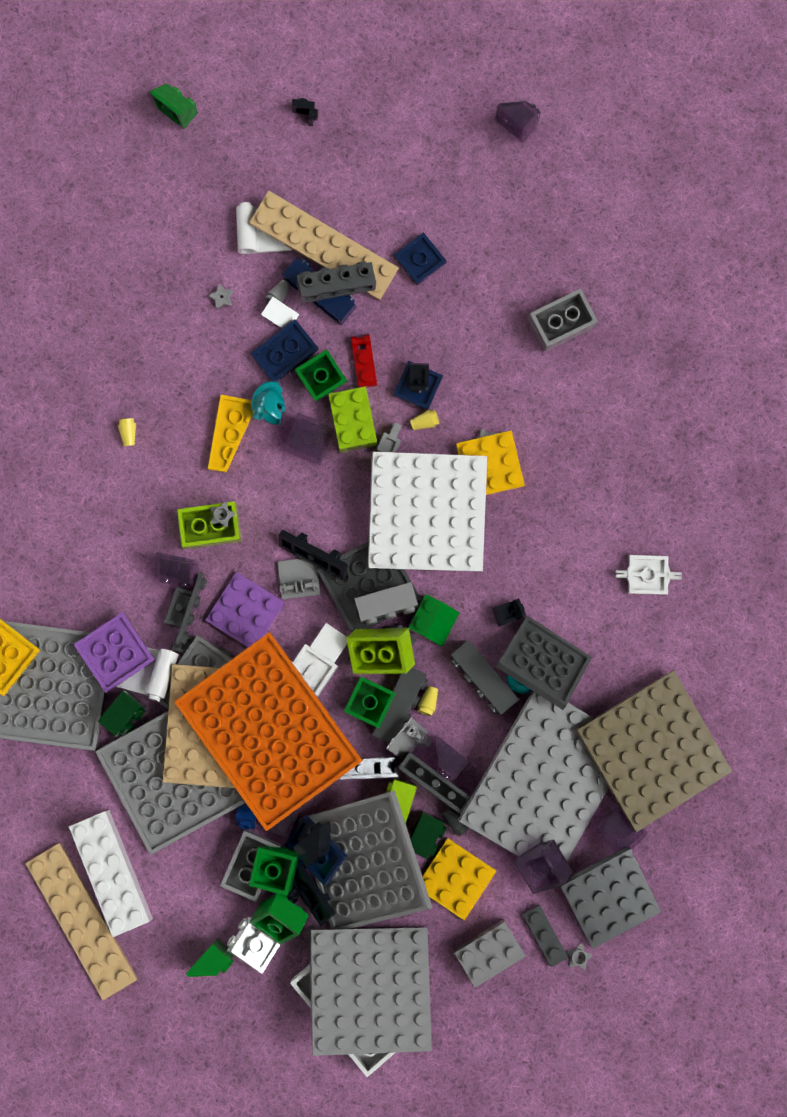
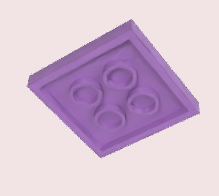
(245, 610)
(114, 652)

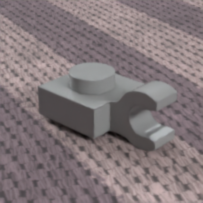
(389, 442)

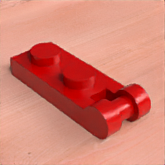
(364, 362)

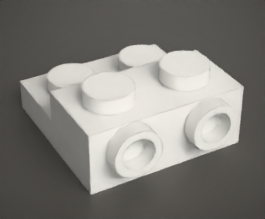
(252, 946)

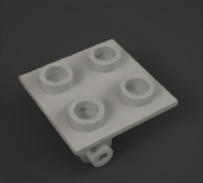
(298, 579)
(408, 739)

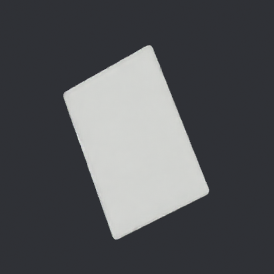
(279, 313)

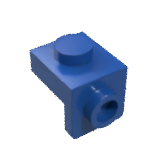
(245, 818)

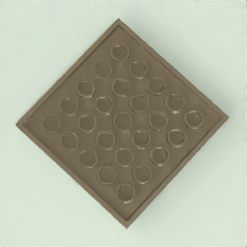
(654, 751)

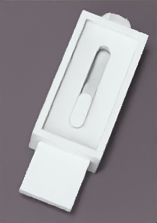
(318, 660)

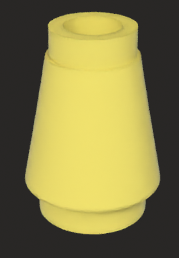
(425, 420)
(127, 431)
(428, 702)

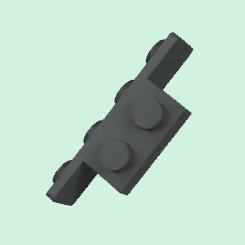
(182, 608)

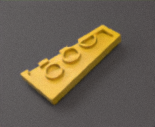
(230, 427)

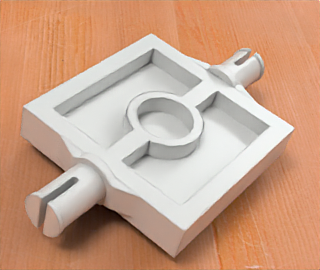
(648, 575)

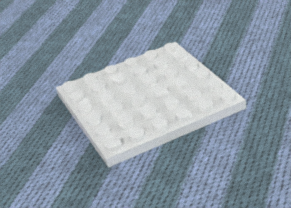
(427, 511)

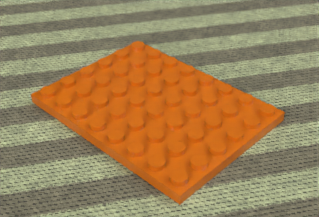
(268, 731)

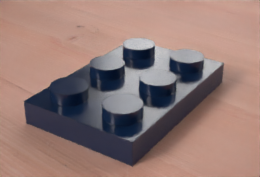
(284, 351)
(329, 864)

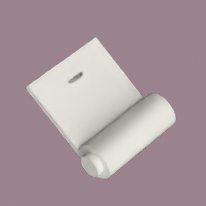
(249, 238)
(155, 677)

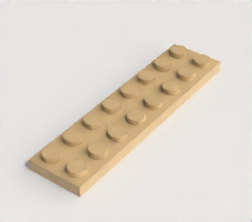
(317, 240)
(81, 921)

